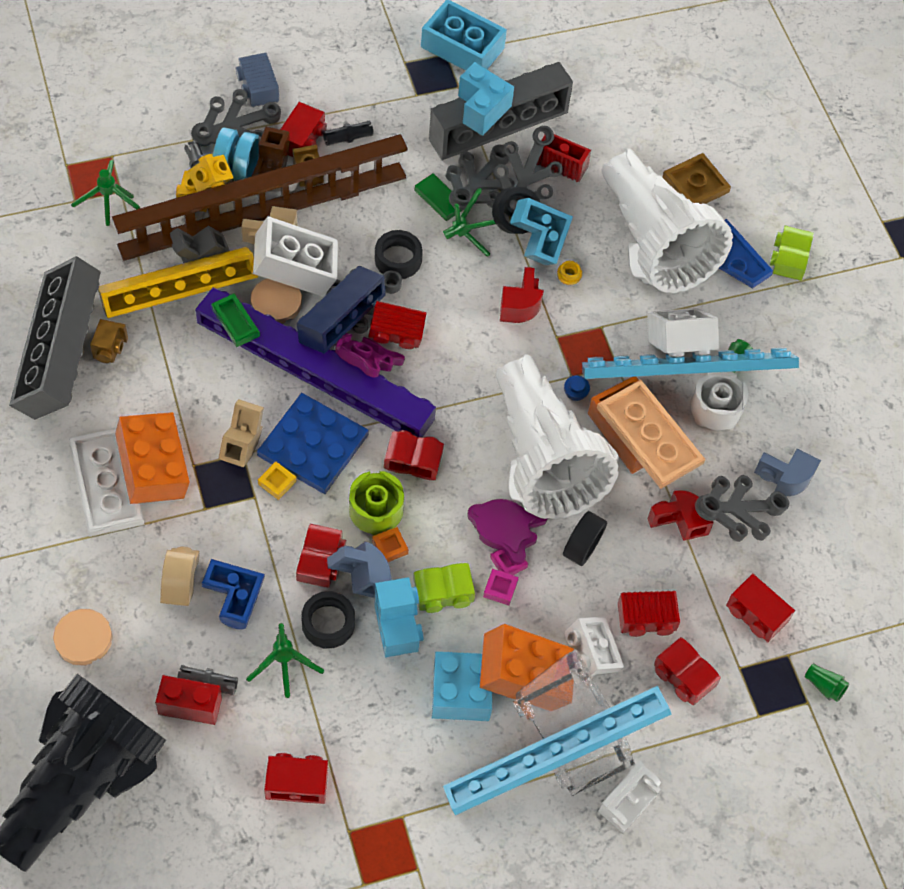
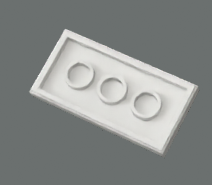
(103, 484)

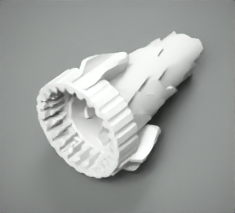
(676, 238)
(558, 462)

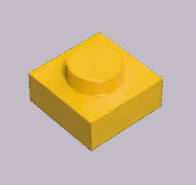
(277, 480)

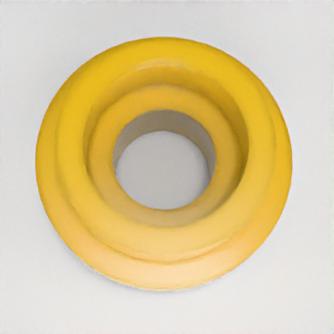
(572, 268)

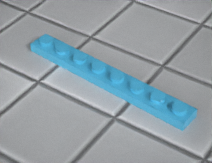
(556, 750)

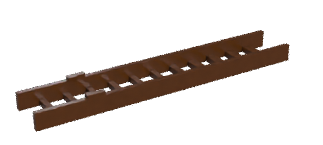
(257, 185)

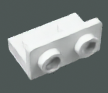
(595, 645)

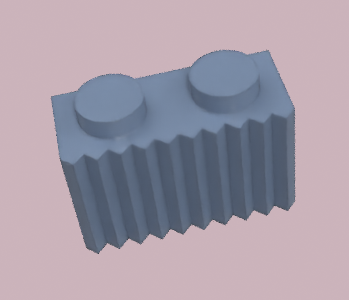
(258, 79)

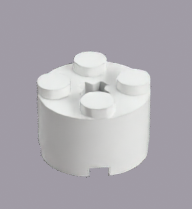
(719, 400)

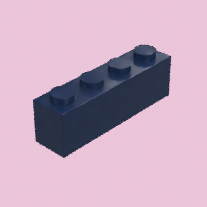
(341, 309)

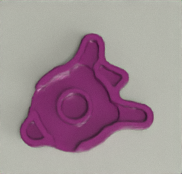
(367, 355)
(505, 527)

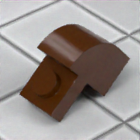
(272, 150)

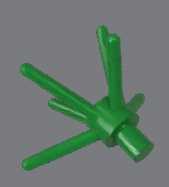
(107, 186)
(462, 226)
(283, 653)

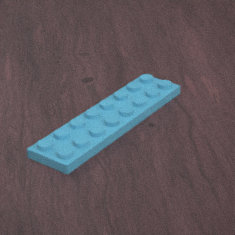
(724, 362)

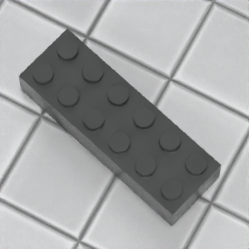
(536, 99)
(55, 339)

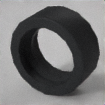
(498, 207)
(403, 239)
(584, 538)
(324, 599)

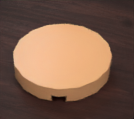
(276, 300)
(82, 636)

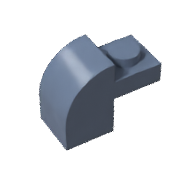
(790, 477)
(365, 564)

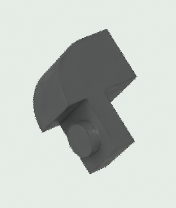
(202, 245)

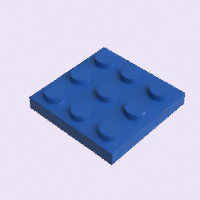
(313, 442)

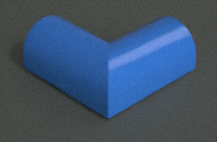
(241, 589)

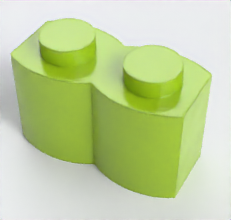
(792, 252)
(444, 587)

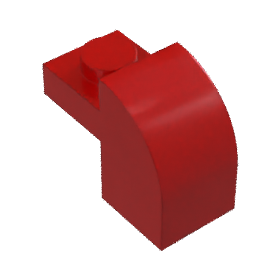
(522, 303)
(683, 512)

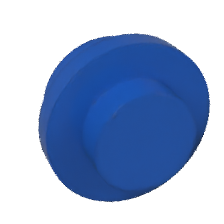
(576, 387)

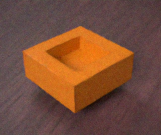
(391, 544)

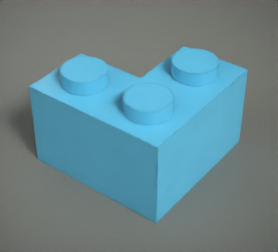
(485, 97)
(547, 227)
(395, 611)

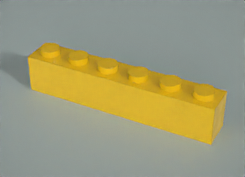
(177, 282)

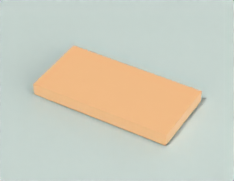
(650, 434)

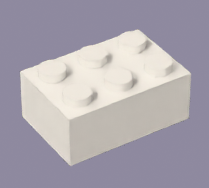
(295, 256)
(683, 331)

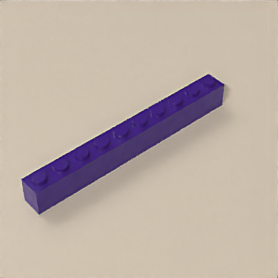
(327, 372)

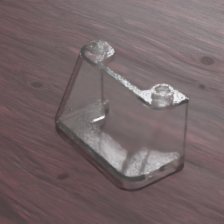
(565, 697)

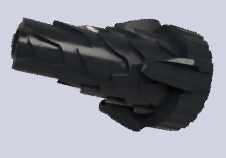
(87, 751)

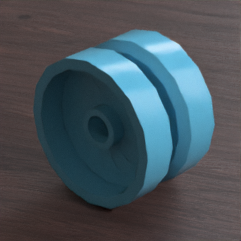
(239, 152)

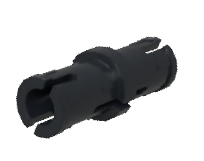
(348, 133)

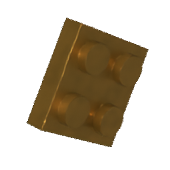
(697, 180)

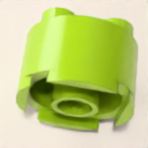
(376, 502)

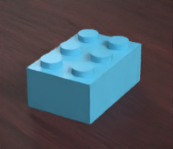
(462, 36)

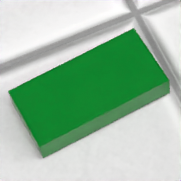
(436, 195)
(235, 320)

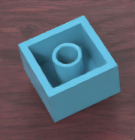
(458, 688)

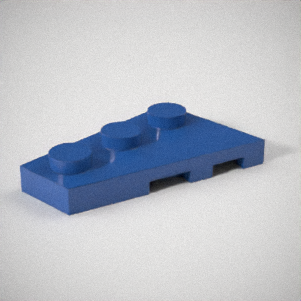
(744, 262)

